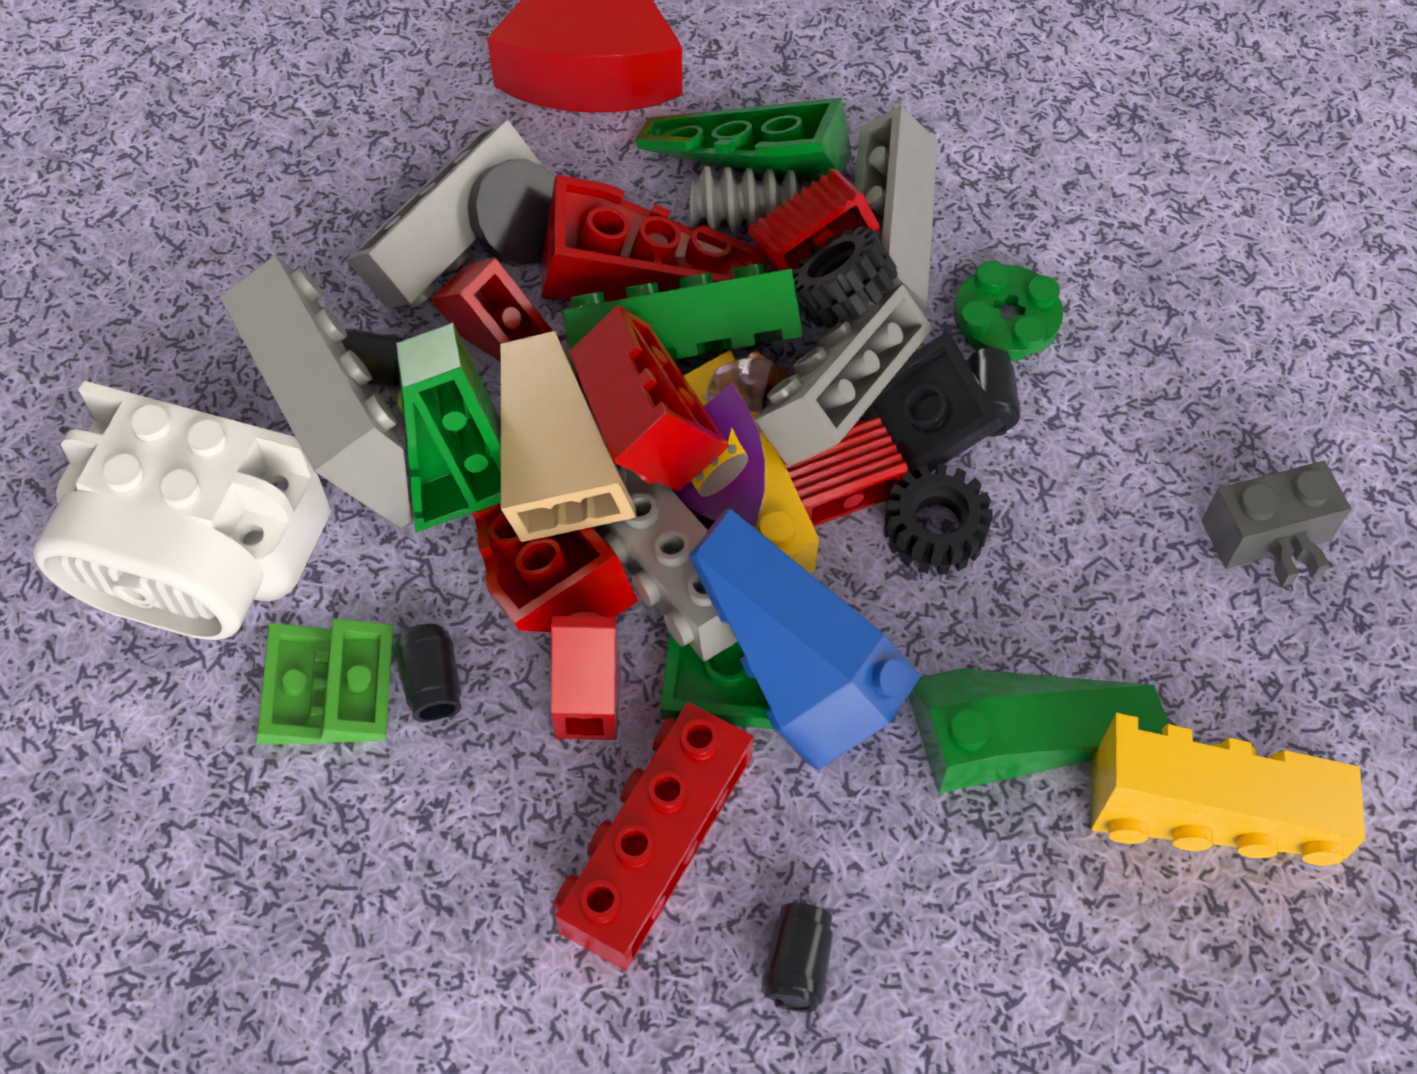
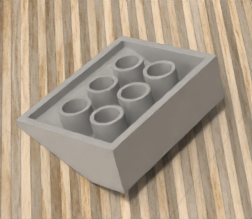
(321, 386)

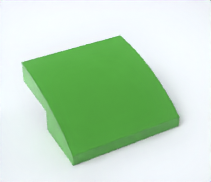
(325, 683)

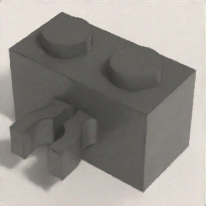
(1278, 518)

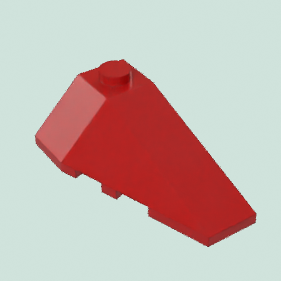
(611, 244)
(549, 573)

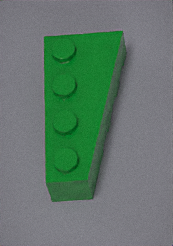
(701, 313)

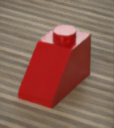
(488, 307)

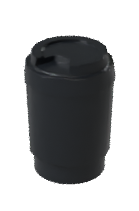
(377, 353)
(998, 380)
(428, 672)
(798, 958)

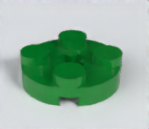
(1012, 285)

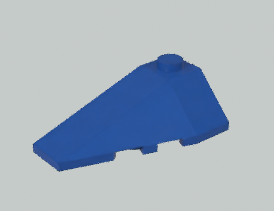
(813, 655)

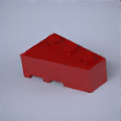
(644, 402)

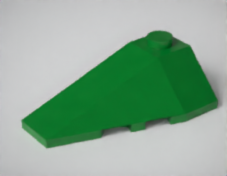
(1018, 724)

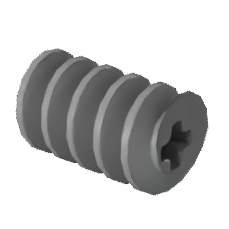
(737, 200)

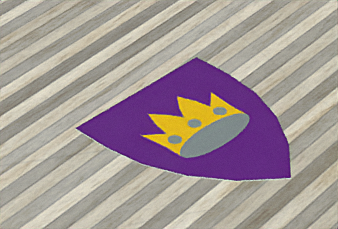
(738, 474)

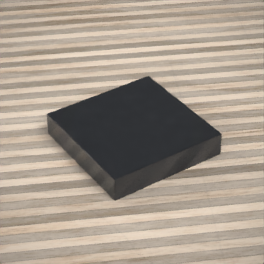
(935, 406)

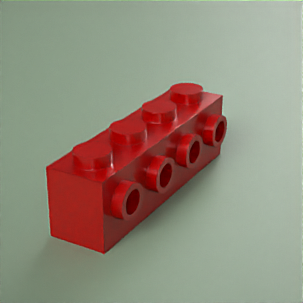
(653, 836)

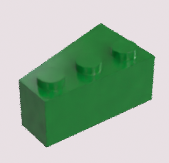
(447, 429)

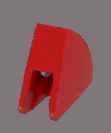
(587, 55)

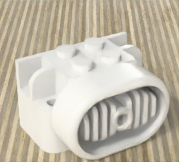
(179, 515)

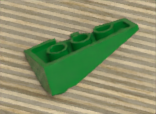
(777, 137)

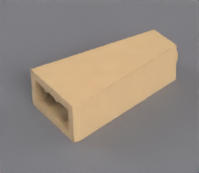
(552, 449)

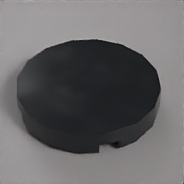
(512, 211)

